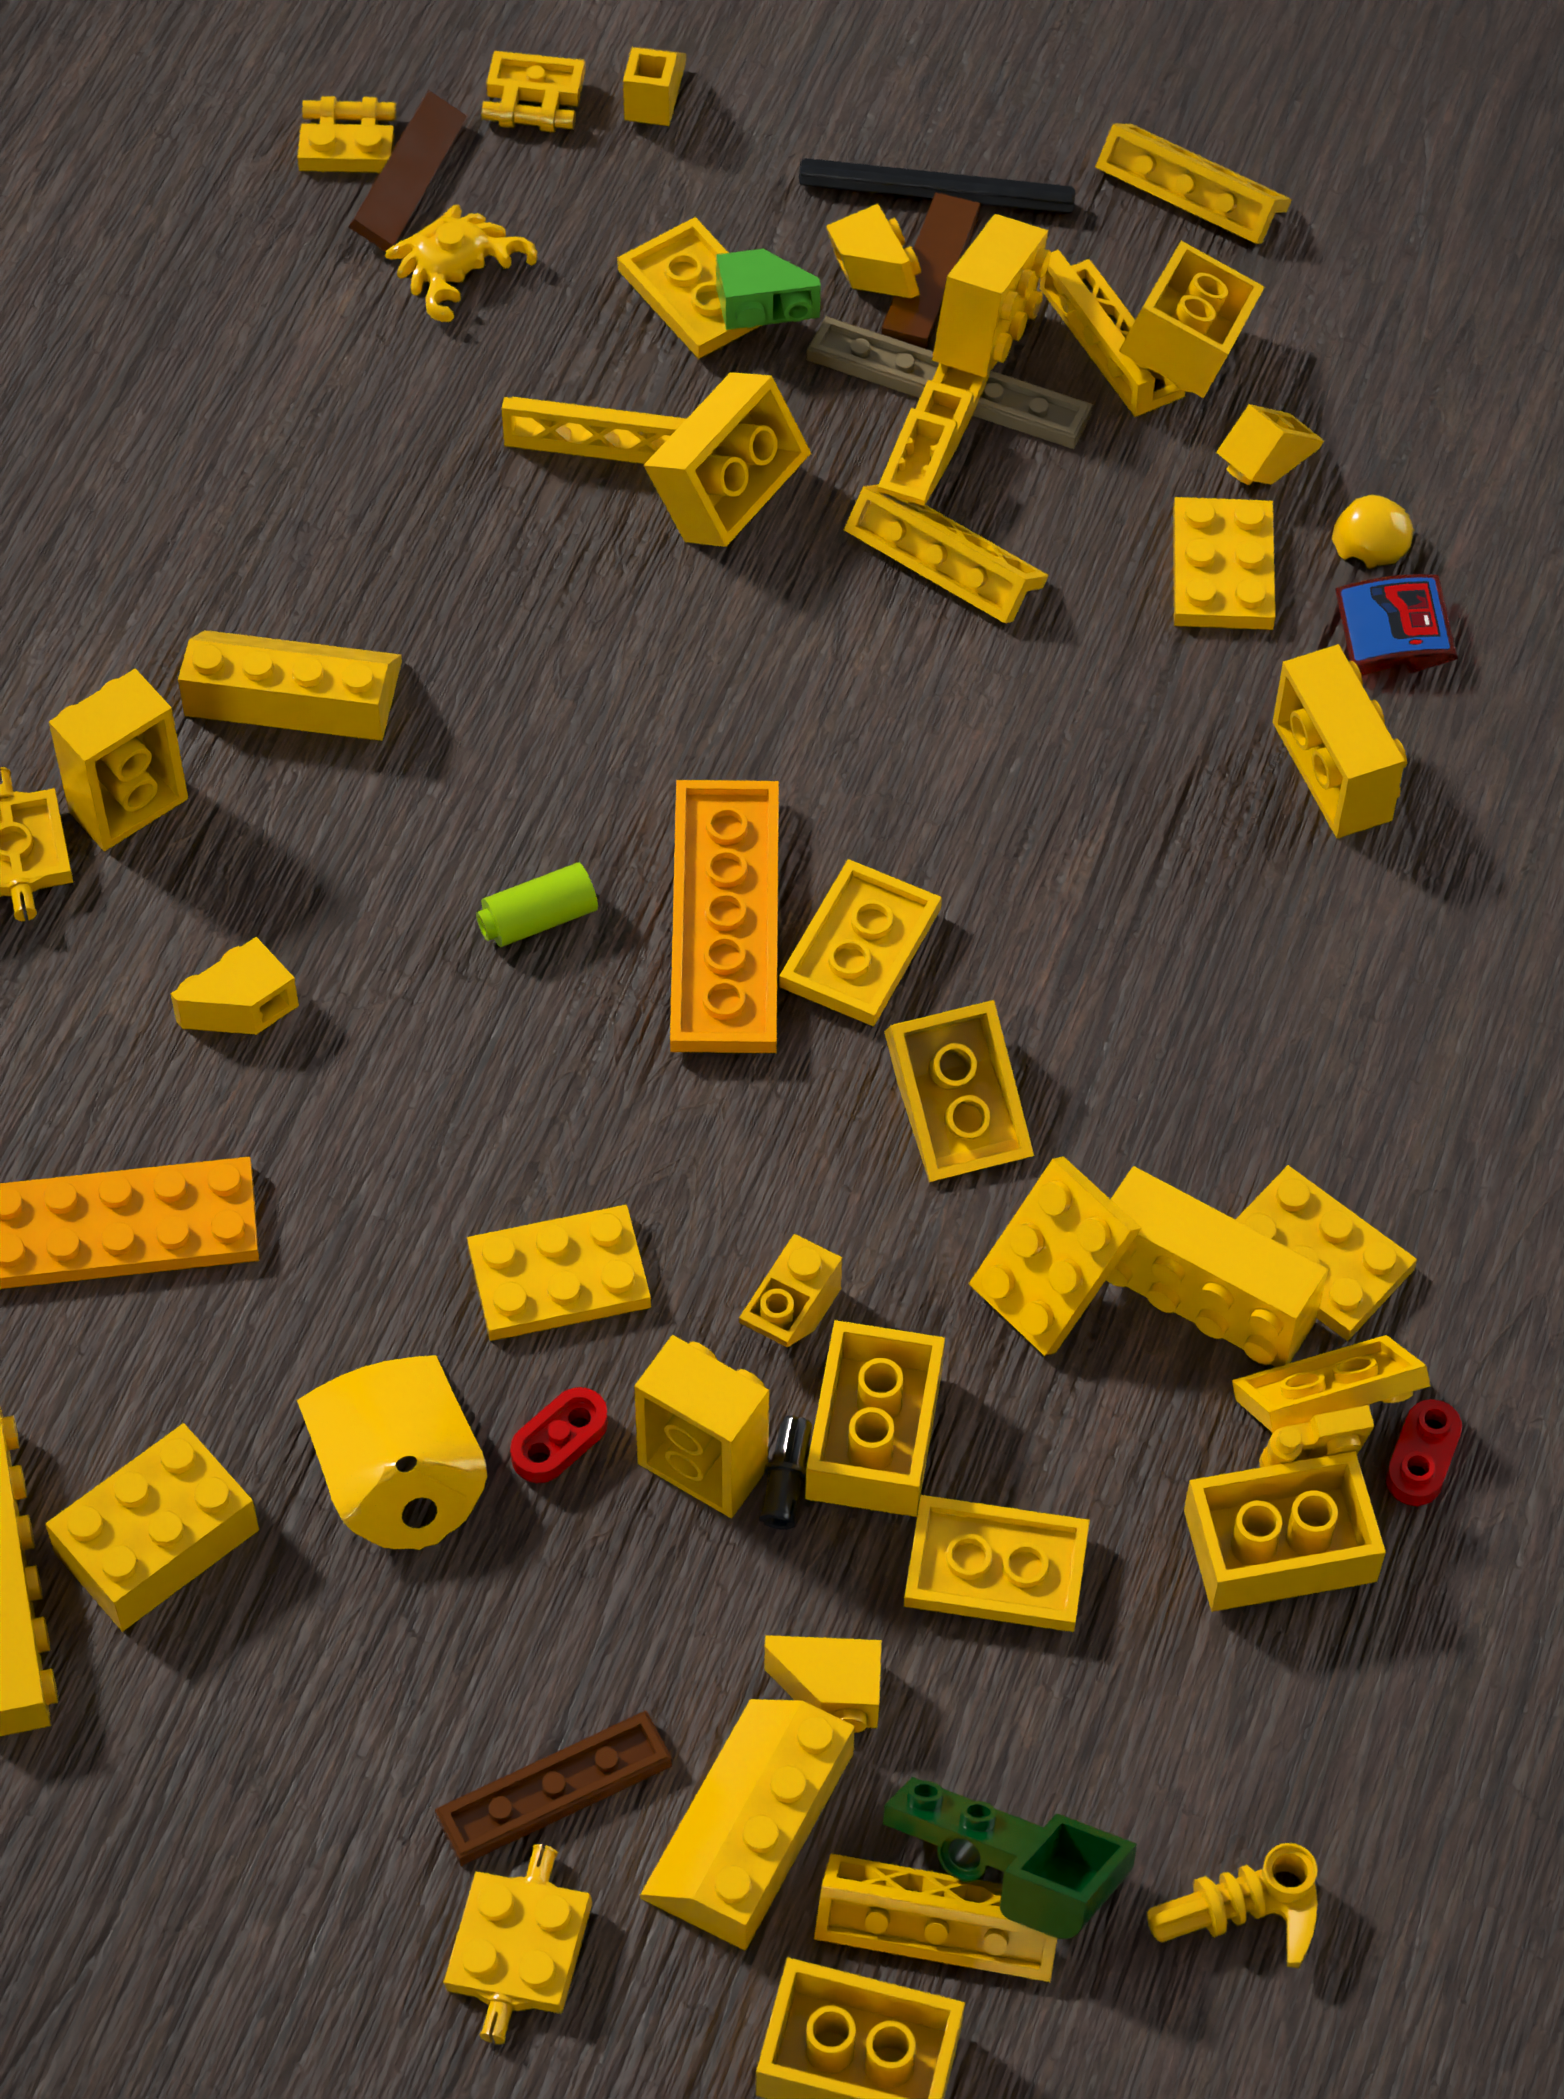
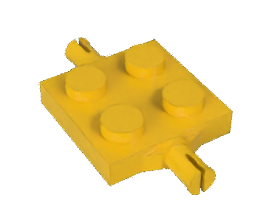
(30, 845)
(518, 1943)

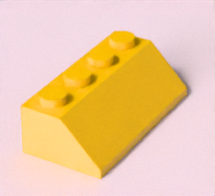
(288, 684)
(751, 1818)

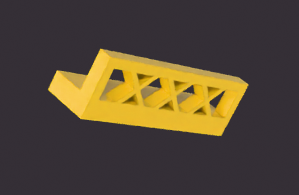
(1190, 182)
(1099, 336)
(584, 429)
(944, 552)
(927, 1923)

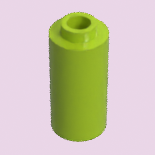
(537, 905)

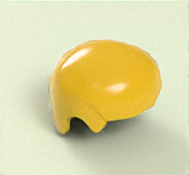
(1373, 531)

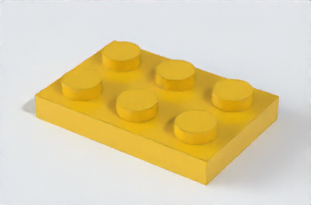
(679, 283)
(1223, 563)
(860, 942)
(1054, 1255)
(1359, 1258)
(558, 1272)
(1331, 1383)
(996, 1563)

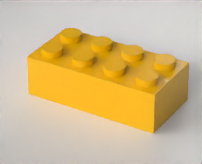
(1217, 1271)

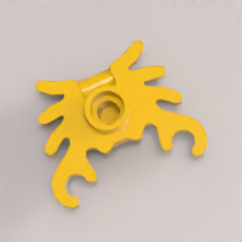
(449, 251)

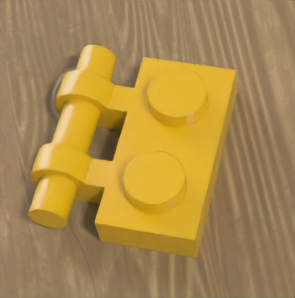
(533, 79)
(346, 146)
(1322, 1436)

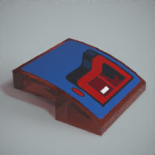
(1396, 623)

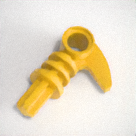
(1250, 1892)

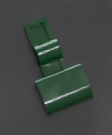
(1051, 1872)

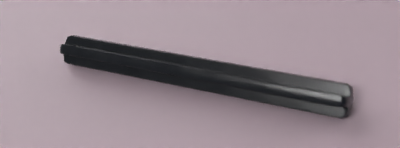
(926, 183)

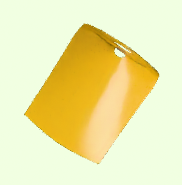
(371, 1422)

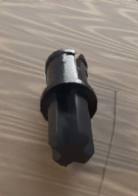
(786, 1474)

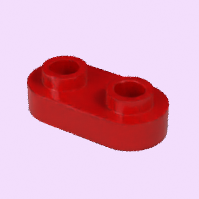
(555, 1436)
(1424, 1448)

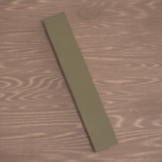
(909, 367)

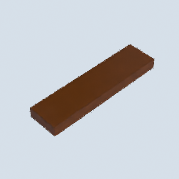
(408, 171)
(938, 250)
(553, 1787)

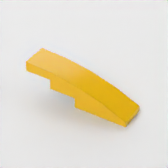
(931, 434)

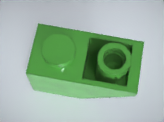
(764, 290)

